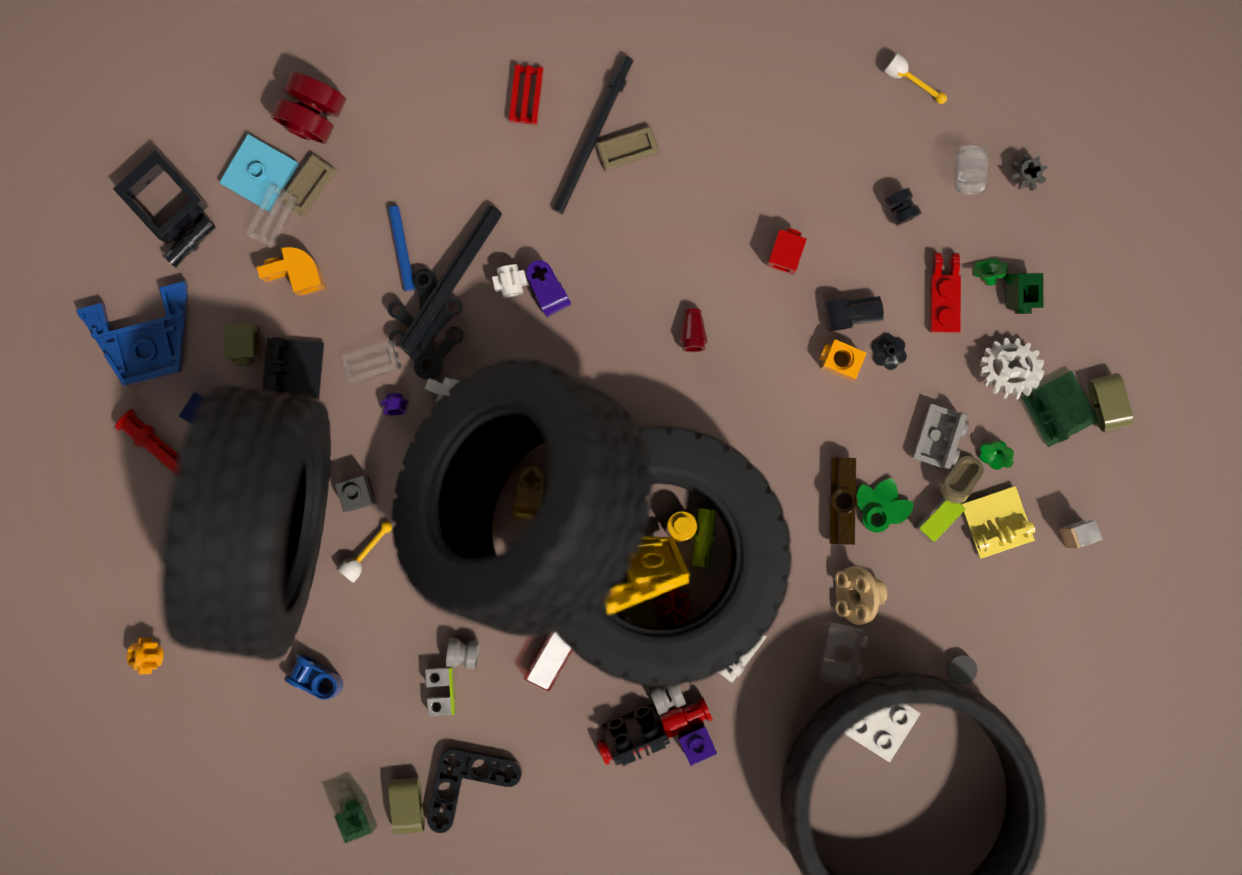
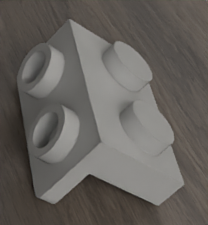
(940, 437)

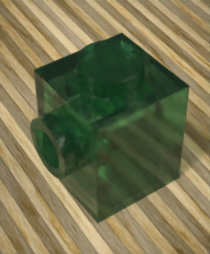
(355, 820)

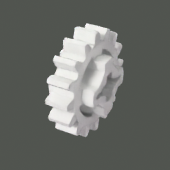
(1016, 380)

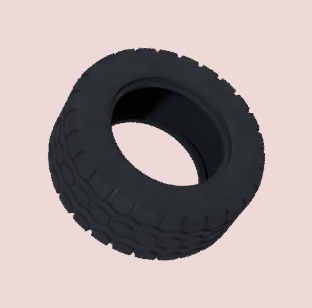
(245, 522)
(582, 526)
(754, 585)

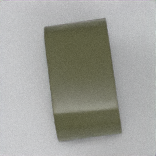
(1110, 402)
(406, 805)

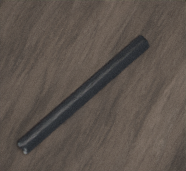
(450, 279)

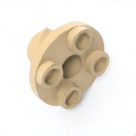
(858, 595)

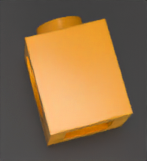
(854, 356)

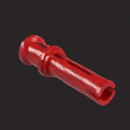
(145, 437)

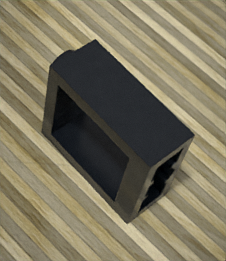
(141, 178)

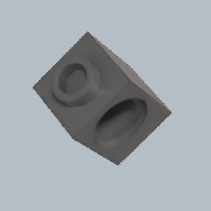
(355, 494)

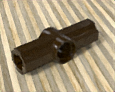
(842, 481)

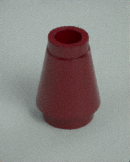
(693, 332)

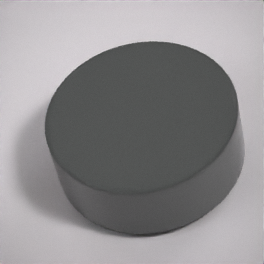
(962, 669)

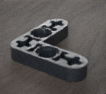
(465, 771)

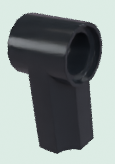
(845, 313)

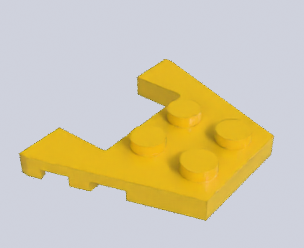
(652, 571)

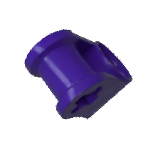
(549, 292)

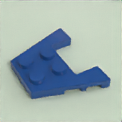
(146, 348)

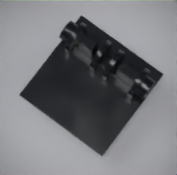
(293, 367)
(635, 732)

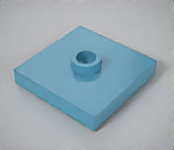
(255, 169)

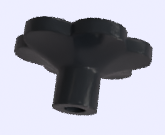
(884, 357)

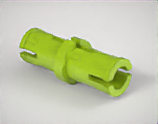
(703, 537)

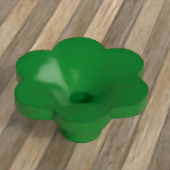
(990, 270)
(997, 455)

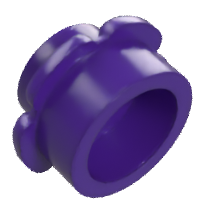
(394, 404)

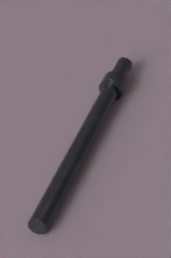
(616, 85)

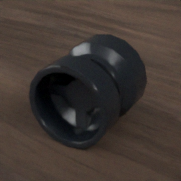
(902, 213)

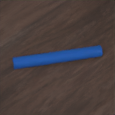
(401, 248)

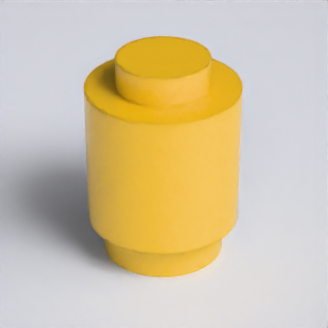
(681, 526)

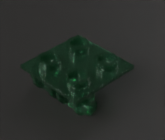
(1060, 409)

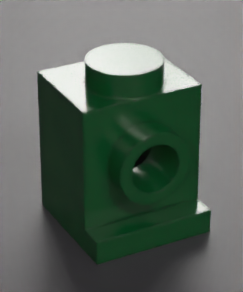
(1024, 292)

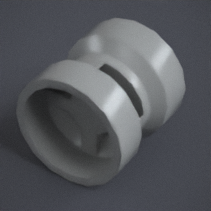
(460, 654)
(661, 699)

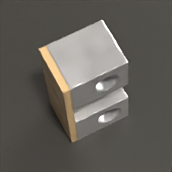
(1080, 534)

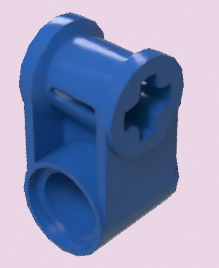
(309, 674)

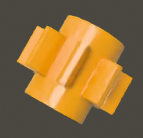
(144, 656)

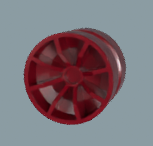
(305, 114)

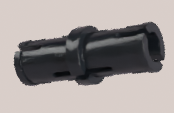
(189, 241)

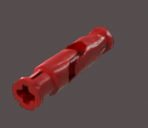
(674, 721)

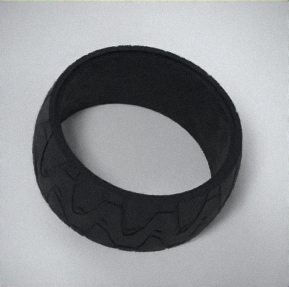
(1024, 819)

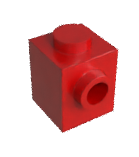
(787, 251)

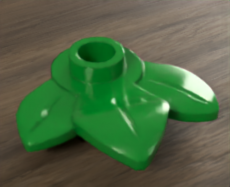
(885, 503)

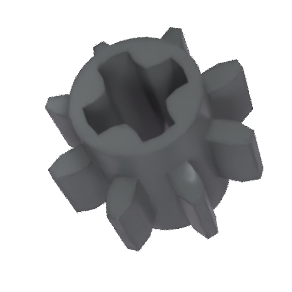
(1031, 165)

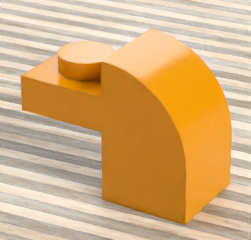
(299, 266)

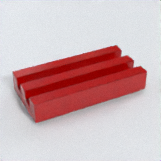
(528, 71)

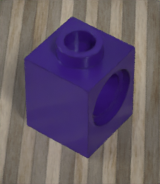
(697, 744)

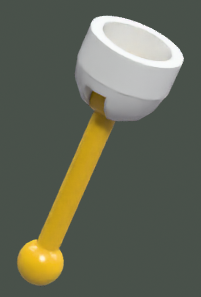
(899, 67)
(351, 567)

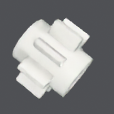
(509, 280)

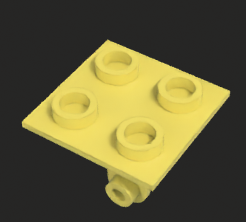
(998, 522)

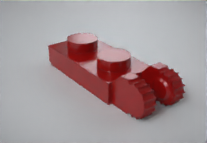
(945, 296)

